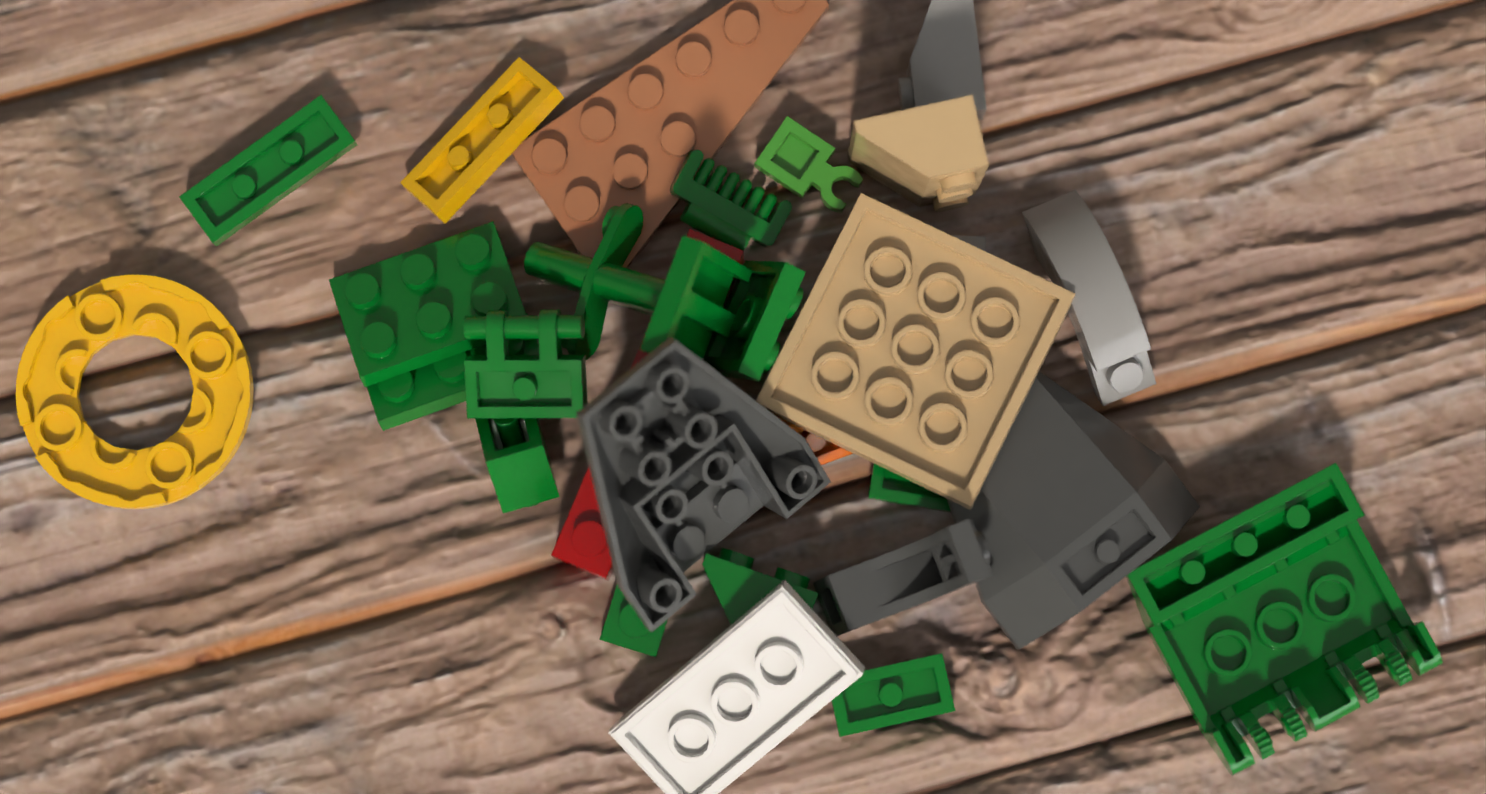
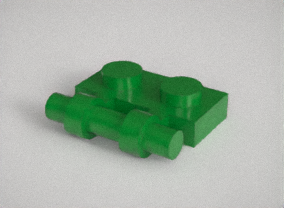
(525, 384)

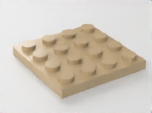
(915, 350)

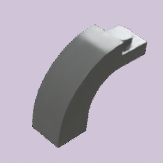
(904, 577)

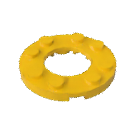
(52, 377)

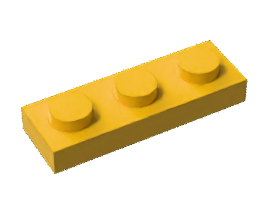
(482, 140)

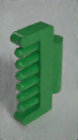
(720, 217)

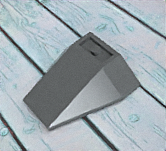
(681, 467)
(1068, 512)

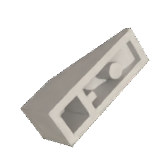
(945, 58)

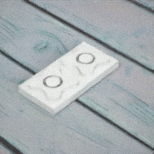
(738, 697)

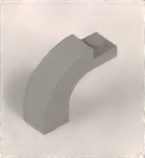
(1103, 309)

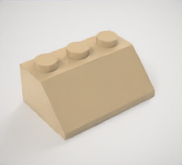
(924, 152)

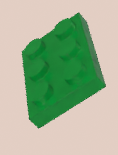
(416, 303)

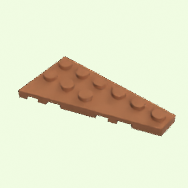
(643, 124)

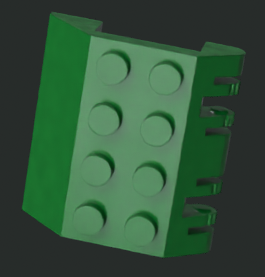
(1278, 618)

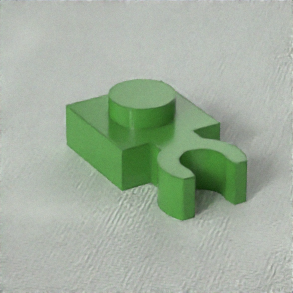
(800, 160)

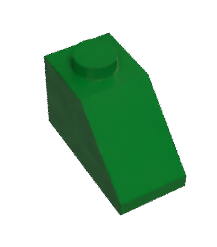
(517, 461)

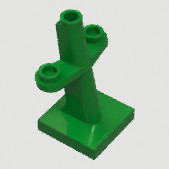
(681, 307)

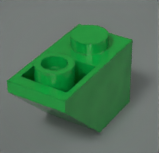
(741, 587)

